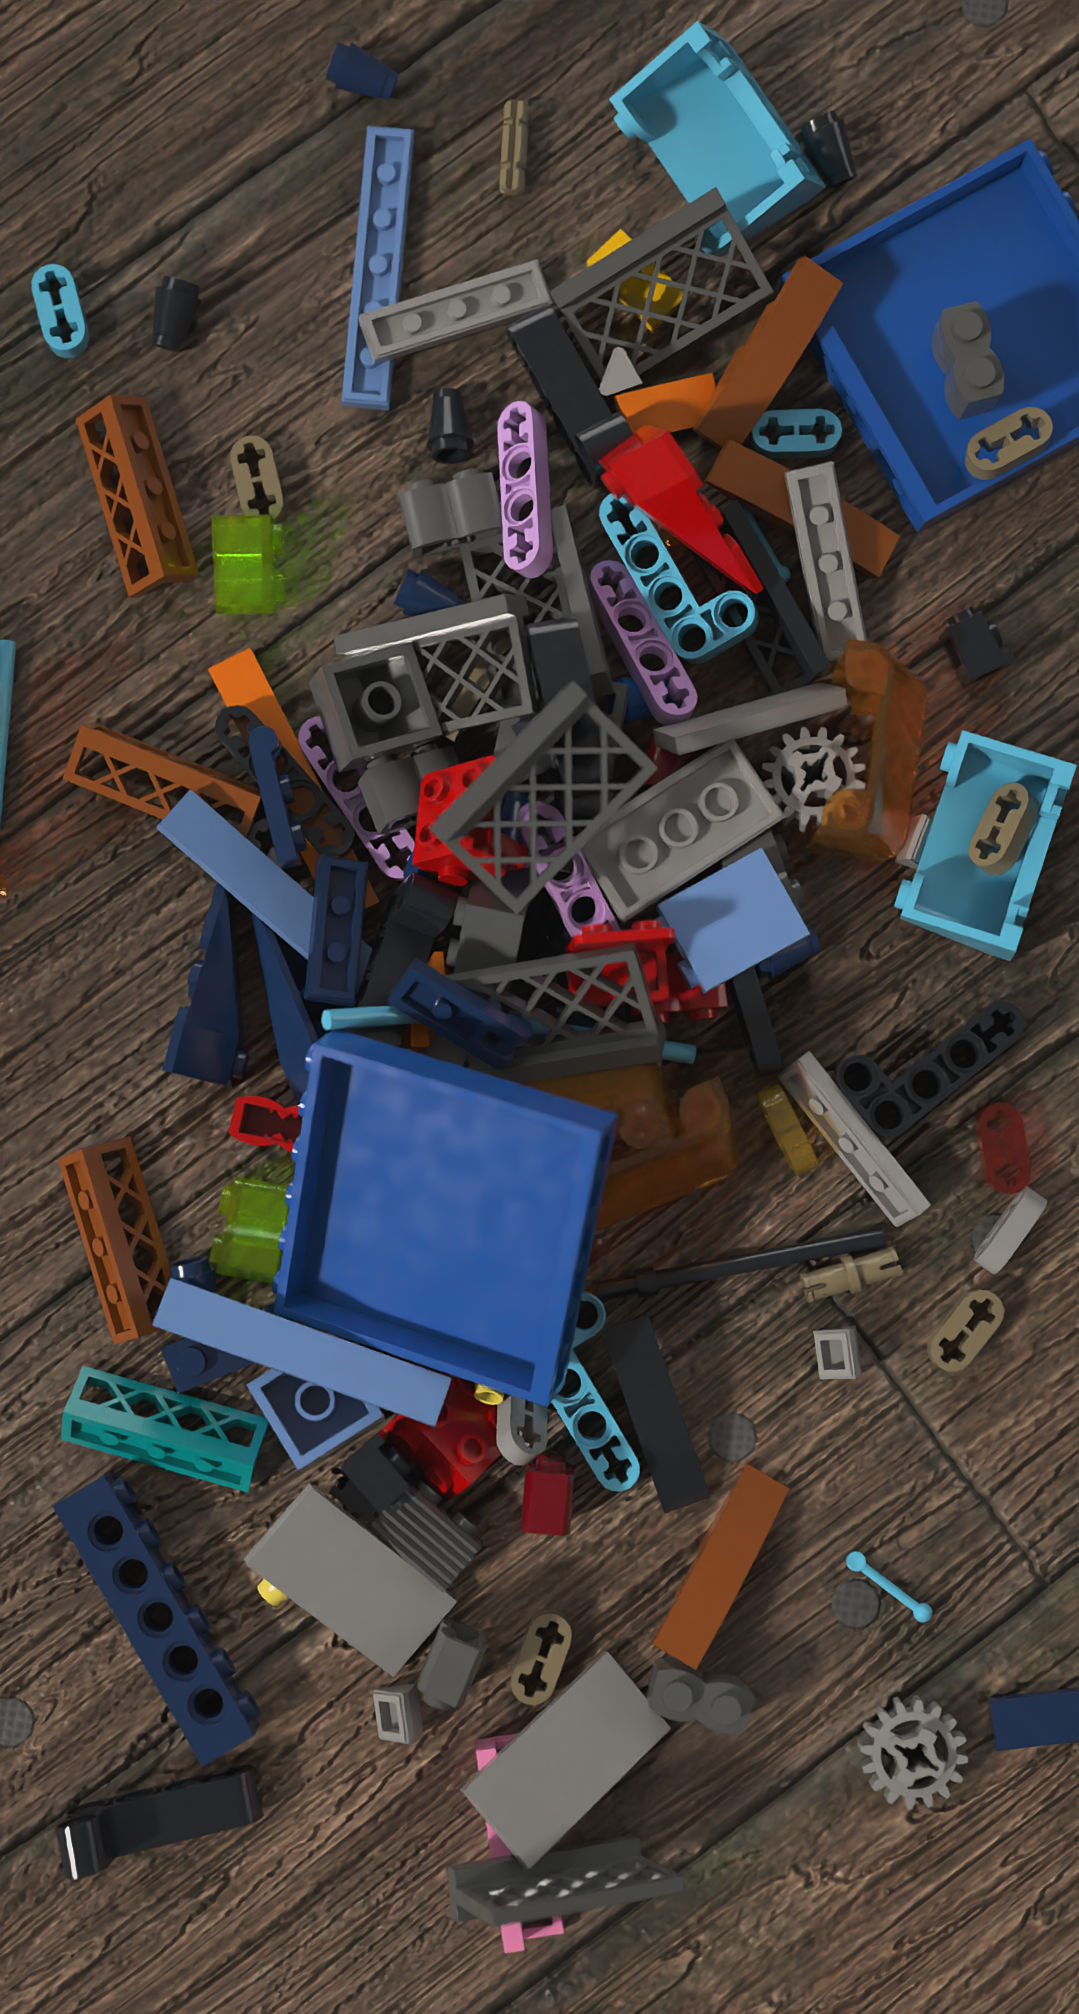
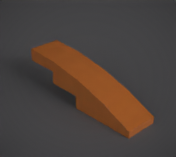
(768, 355)
(763, 492)
(720, 1566)

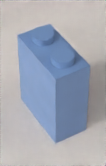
(731, 922)

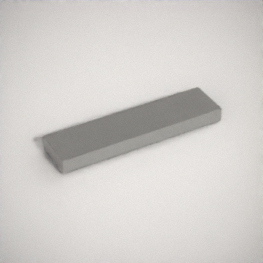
(454, 311)
(825, 556)
(750, 718)
(853, 1140)

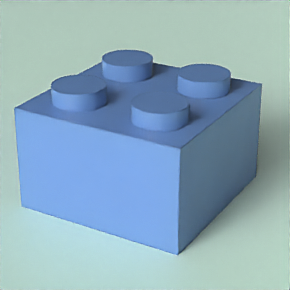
(310, 1417)

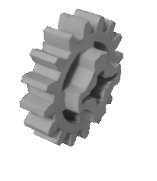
(798, 767)
(903, 1770)

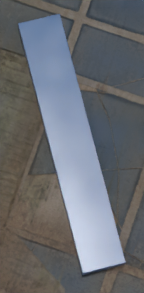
(378, 259)
(245, 872)
(302, 1352)

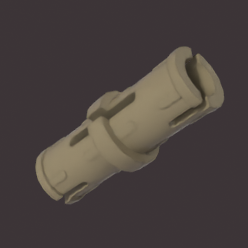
(850, 1274)

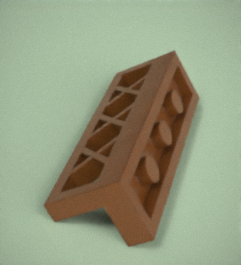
(142, 488)
(157, 764)
(106, 1235)

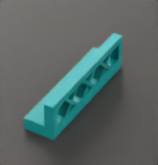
(159, 1443)

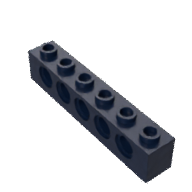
(206, 1730)

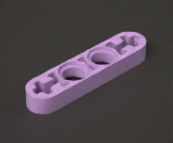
(518, 491)
(646, 641)
(352, 802)
(575, 886)

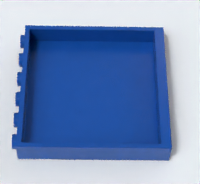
(984, 238)
(441, 1214)

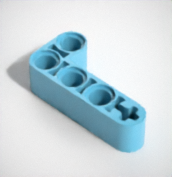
(667, 574)
(588, 1399)

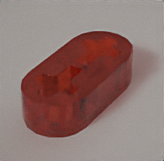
(1014, 1146)

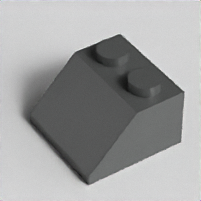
(374, 706)

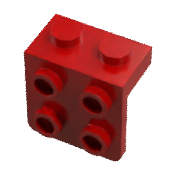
(433, 856)
(651, 946)
(457, 1446)

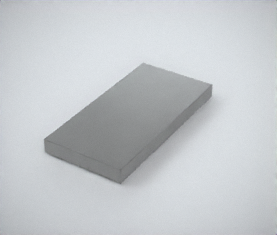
(679, 829)
(349, 1580)
(565, 1760)

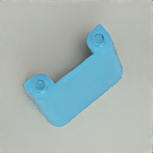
(717, 131)
(950, 890)

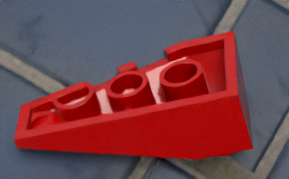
(663, 486)

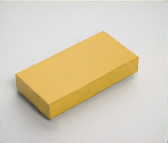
(635, 290)

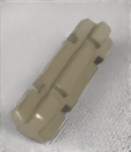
(514, 148)

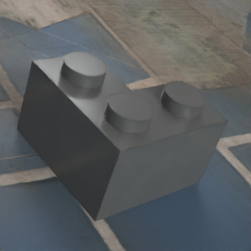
(489, 927)

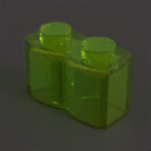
(245, 563)
(251, 1231)

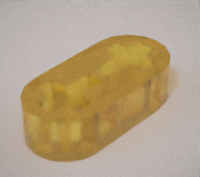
(787, 1130)

